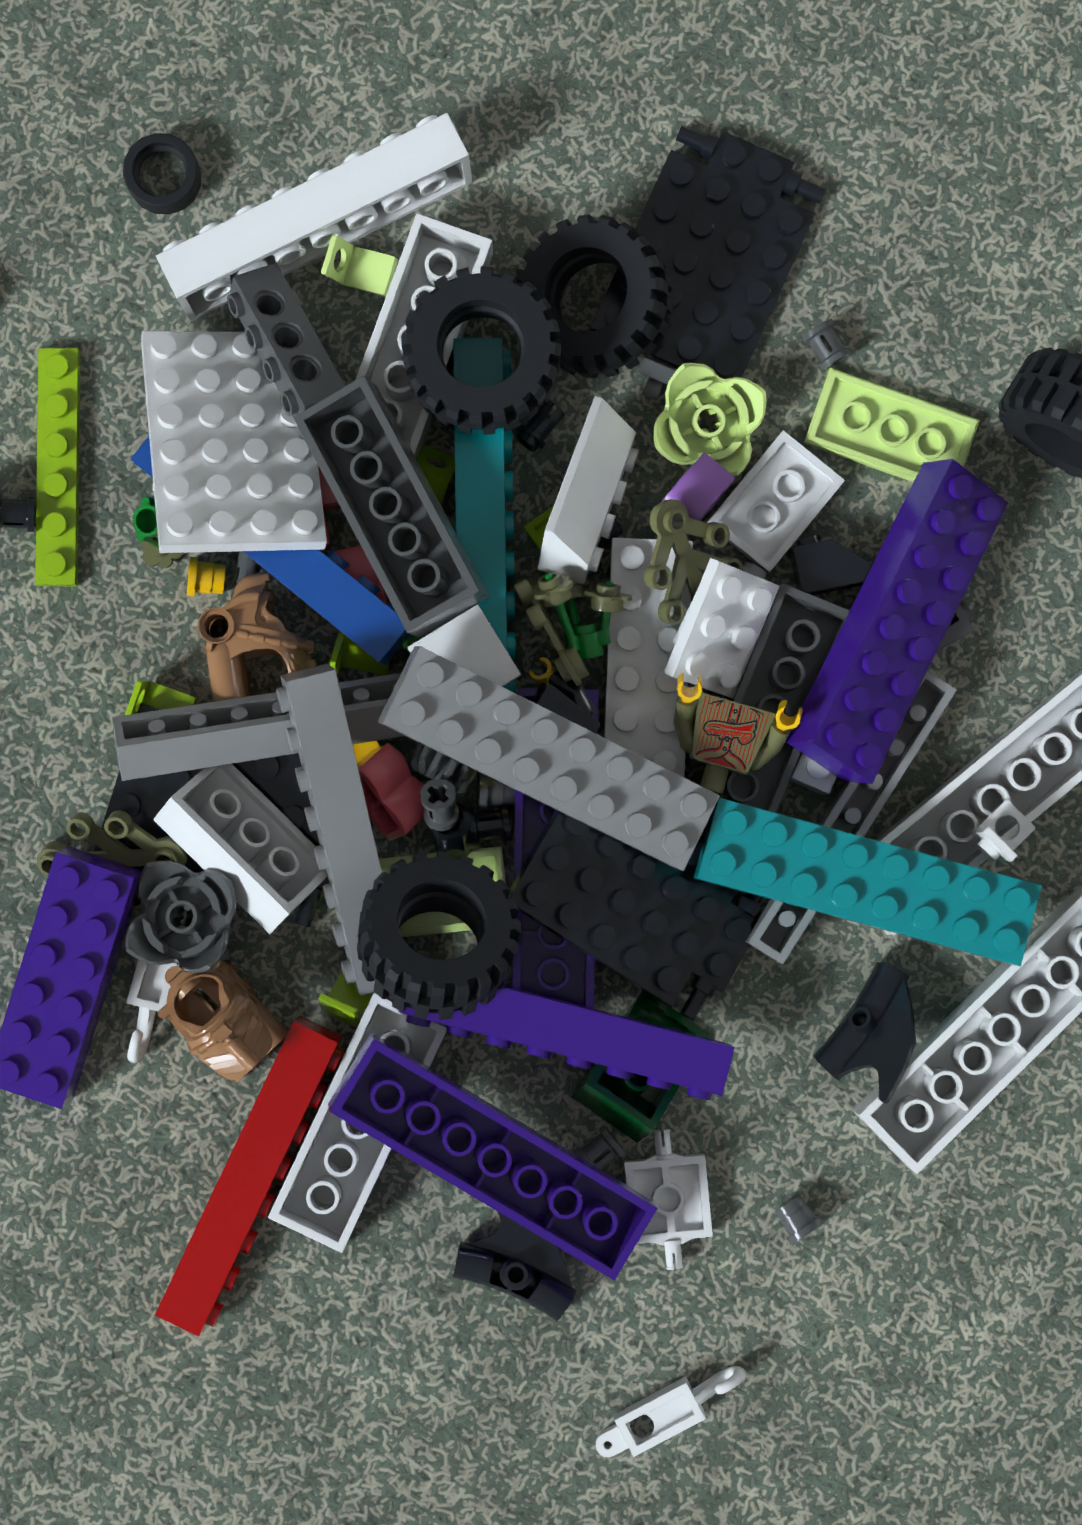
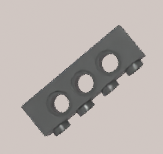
(286, 325)

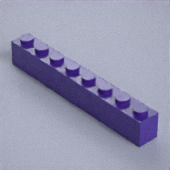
(597, 1038)

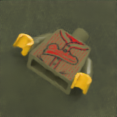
(727, 734)

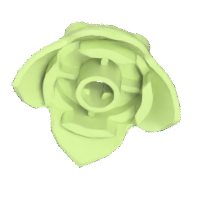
(734, 402)

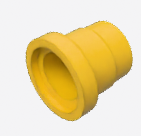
(205, 577)

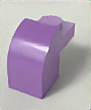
(701, 486)

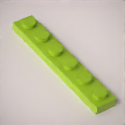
(57, 467)

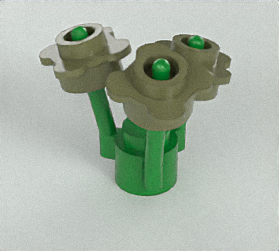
(558, 590)

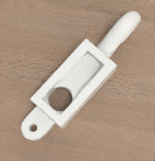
(150, 994)
(671, 1411)

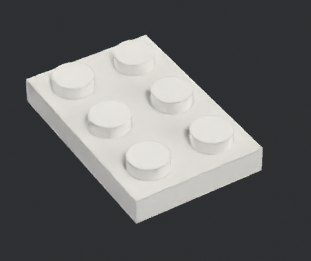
(776, 501)
(721, 628)

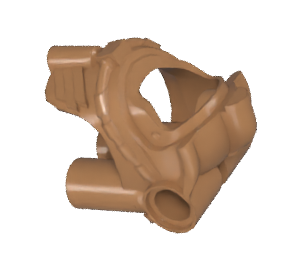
(250, 635)
(233, 1033)

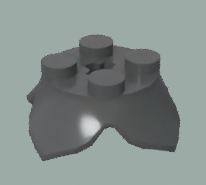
(165, 893)

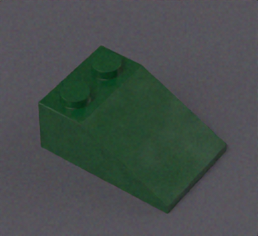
(632, 1103)

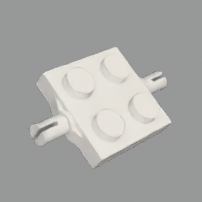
(678, 1190)

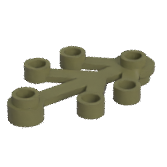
(687, 560)
(570, 663)
(113, 849)

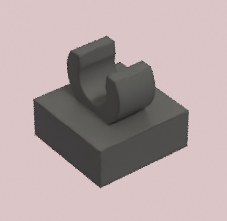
(658, 373)

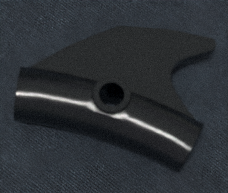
(875, 1032)
(544, 1275)

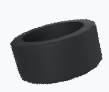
(162, 143)

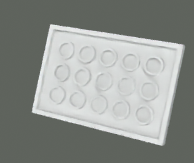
(224, 450)

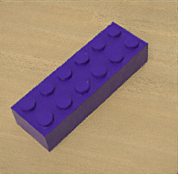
(65, 975)

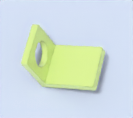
(359, 267)

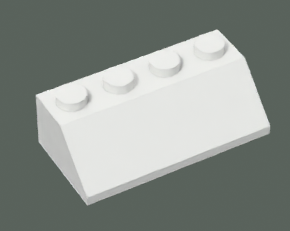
(587, 494)
(247, 838)

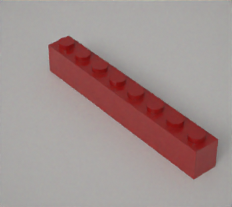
(249, 1176)

